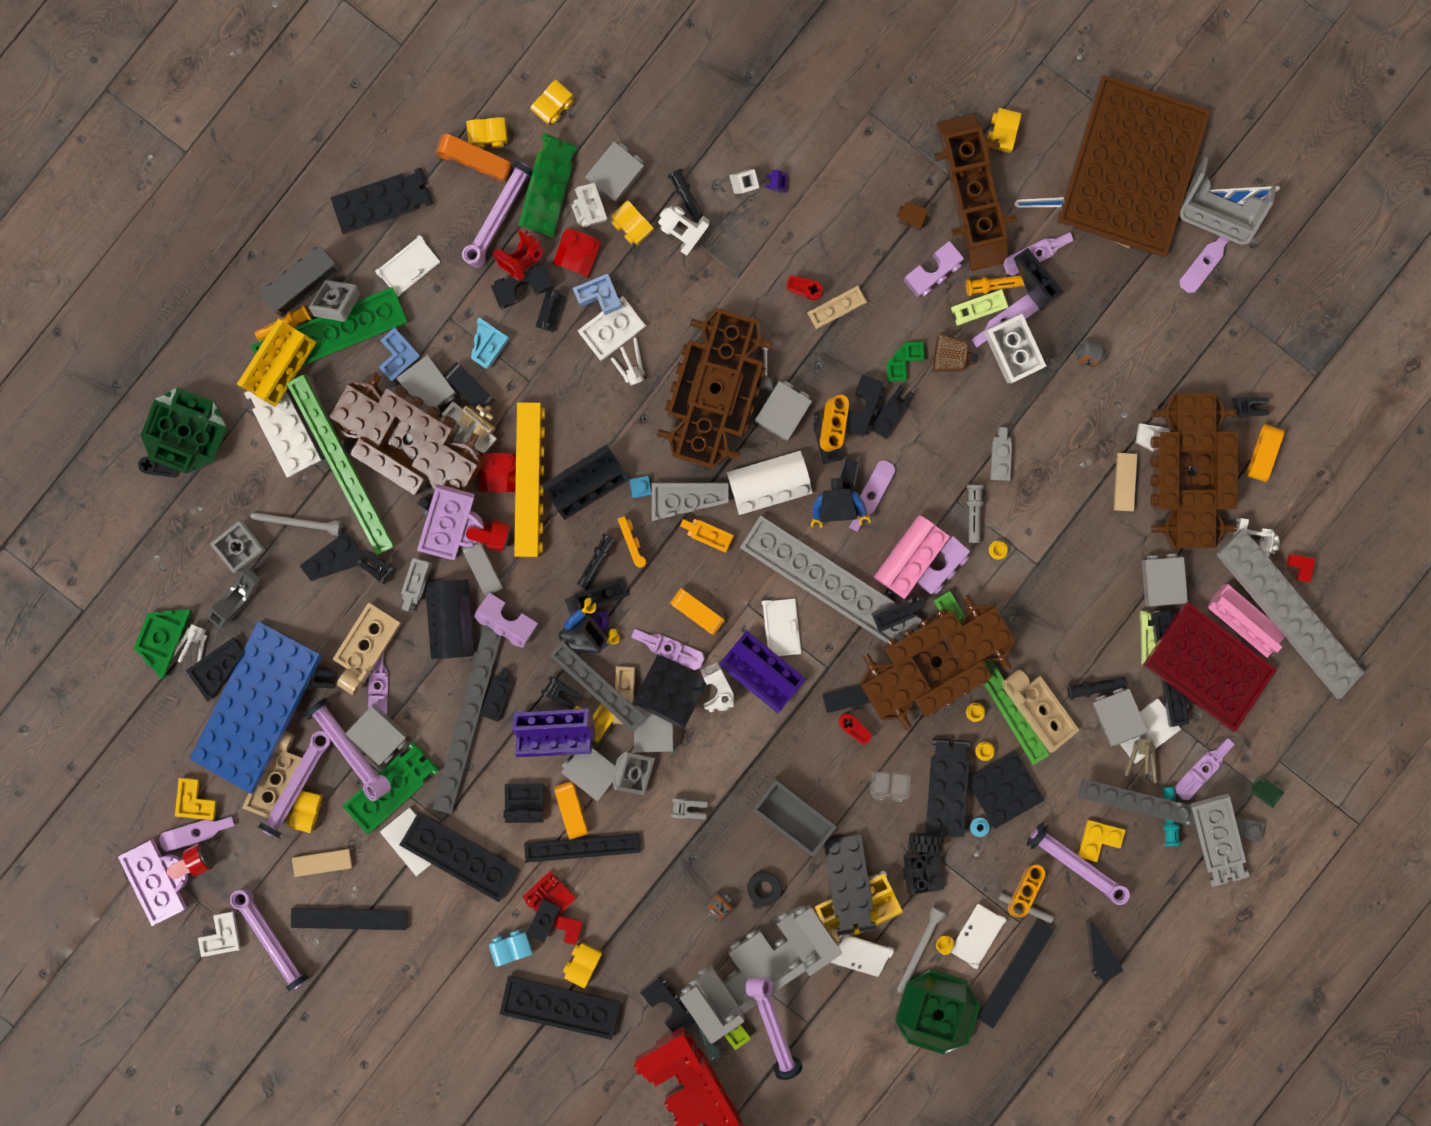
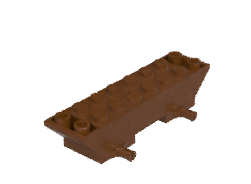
(974, 191)

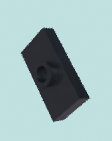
(543, 920)

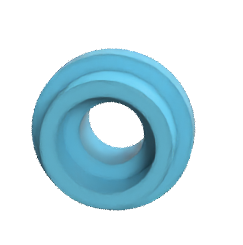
(973, 827)

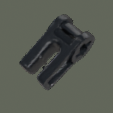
(1243, 408)
(157, 468)
(380, 573)
(322, 684)
(559, 686)

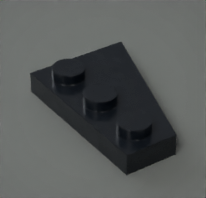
(333, 558)
(215, 667)

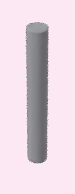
(1033, 911)

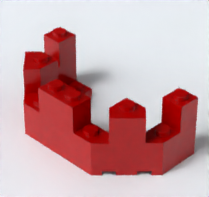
(702, 1094)

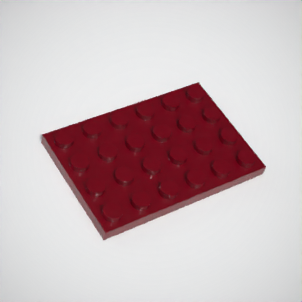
(1210, 667)

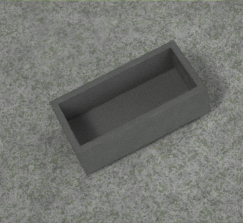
(300, 281)
(794, 817)

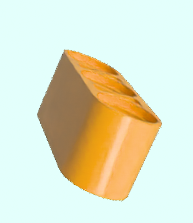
(828, 429)
(1265, 453)
(697, 611)
(571, 810)
(1033, 884)

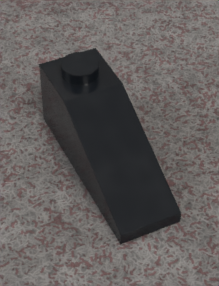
(1037, 280)
(600, 595)
(1101, 956)

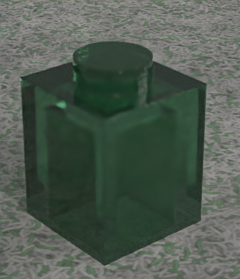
(1266, 792)

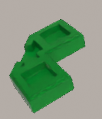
(897, 363)

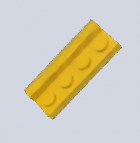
(276, 362)
(884, 906)

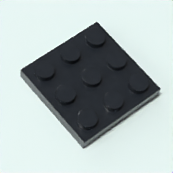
(670, 692)
(1005, 789)

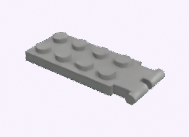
(1219, 839)

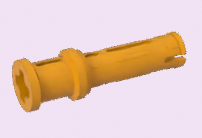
(986, 285)
(291, 318)

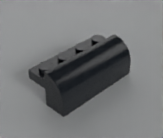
(585, 482)
(449, 619)

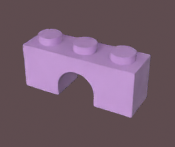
(921, 281)
(954, 554)
(516, 631)

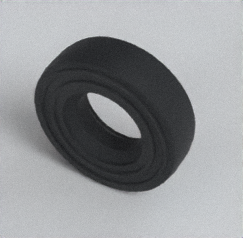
(768, 877)

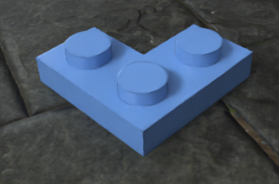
(601, 290)
(403, 355)

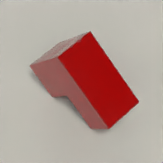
(1304, 564)
(571, 926)

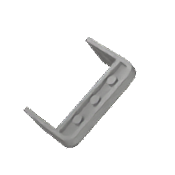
(1221, 215)

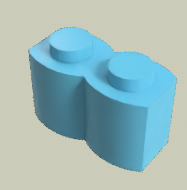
(510, 948)

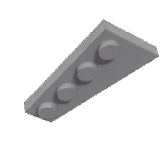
(678, 498)

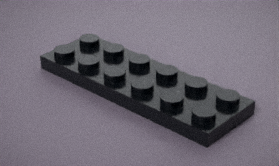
(459, 856)
(560, 1007)

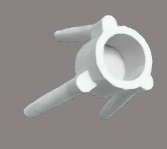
(634, 375)
(192, 634)

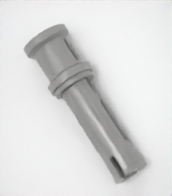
(974, 537)

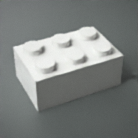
(1014, 348)

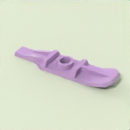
(1047, 246)
(1199, 270)
(1023, 306)
(877, 484)
(679, 653)
(380, 696)
(1196, 777)
(185, 835)

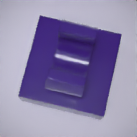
(778, 181)
(601, 619)

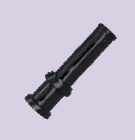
(683, 189)
(601, 553)
(1088, 688)

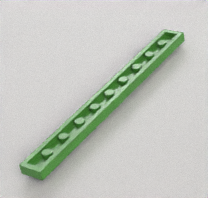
(340, 464)
(1018, 724)

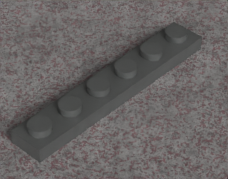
(597, 687)

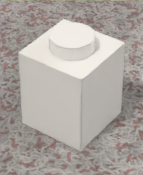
(744, 181)

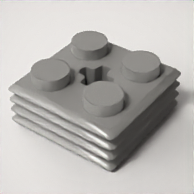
(334, 300)
(225, 547)

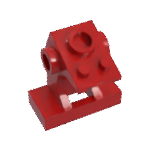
(522, 258)

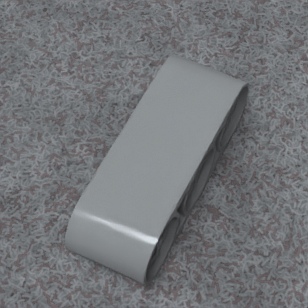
(482, 568)

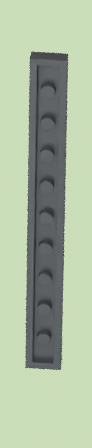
(467, 721)
(1156, 807)

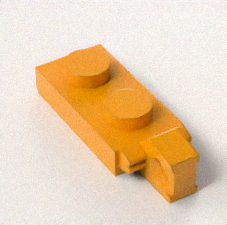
(708, 534)

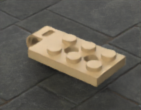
(361, 662)
(1029, 697)
(280, 763)

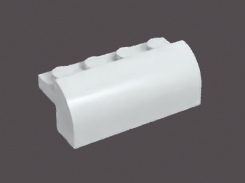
(769, 482)

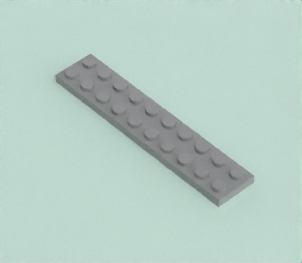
(821, 577)
(1290, 613)

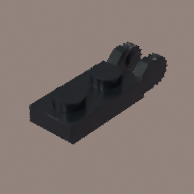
(890, 414)

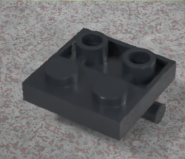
(524, 803)
(923, 873)

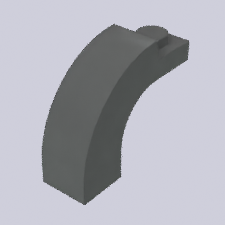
(234, 599)

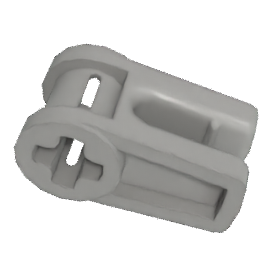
(685, 803)

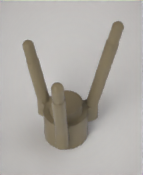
(1145, 748)

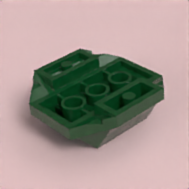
(164, 427)
(931, 992)

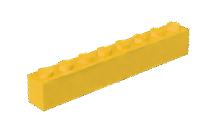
(528, 480)

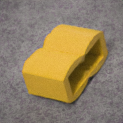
(552, 103)
(1004, 129)
(487, 132)
(631, 223)
(305, 811)
(582, 965)

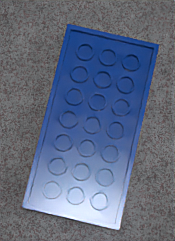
(256, 707)

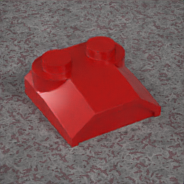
(577, 252)
(498, 473)

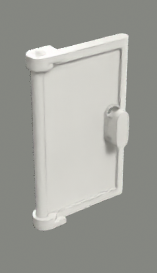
(408, 265)
(778, 627)
(981, 930)
(864, 953)

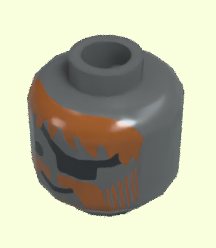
(1090, 353)
(719, 906)

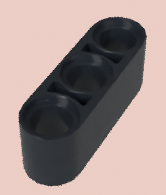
(468, 386)

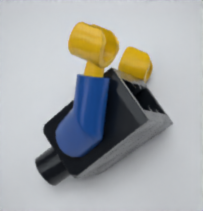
(838, 505)
(584, 634)

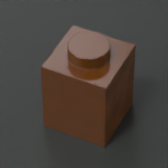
(912, 215)

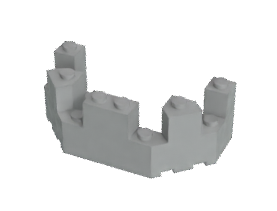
(721, 1004)

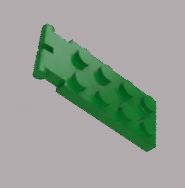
(547, 186)
(405, 777)

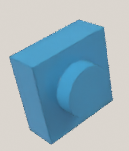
(640, 487)

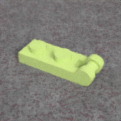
(980, 307)
(1147, 635)

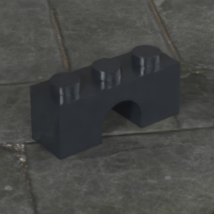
(506, 289)
(870, 391)
(659, 991)

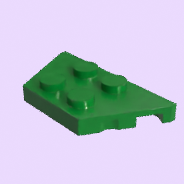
(161, 638)

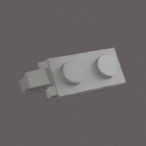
(1001, 456)
(415, 583)

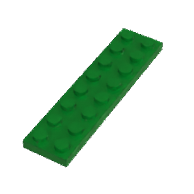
(366, 320)

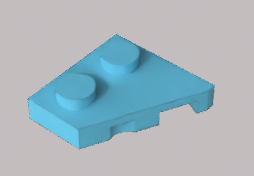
(488, 344)

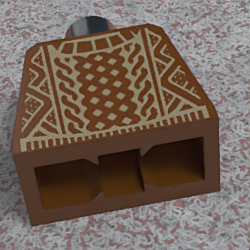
(952, 355)

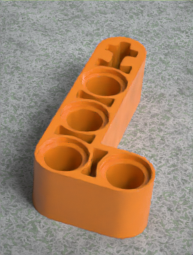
(474, 157)

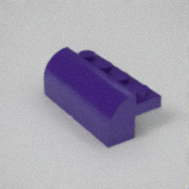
(762, 671)
(553, 732)

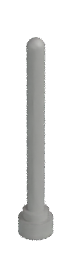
(333, 527)
(936, 916)

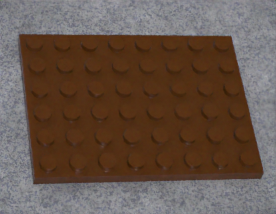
(1133, 166)

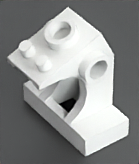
(586, 209)
(669, 219)
(1268, 539)
(713, 675)

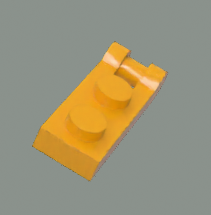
(633, 543)

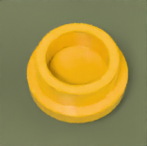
(998, 550)
(975, 712)
(985, 751)
(945, 945)

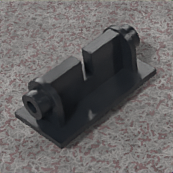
(550, 311)

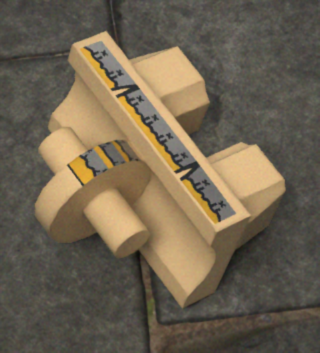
(471, 415)

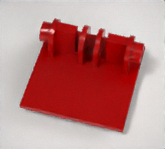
(550, 889)

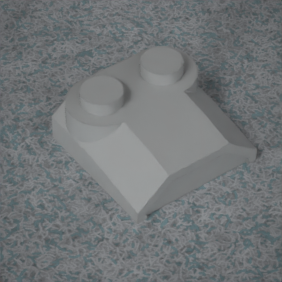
(632, 772)

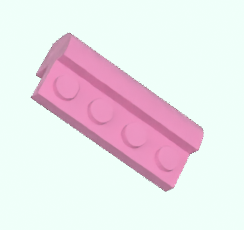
(911, 556)
(1246, 620)

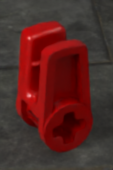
(801, 287)
(856, 729)

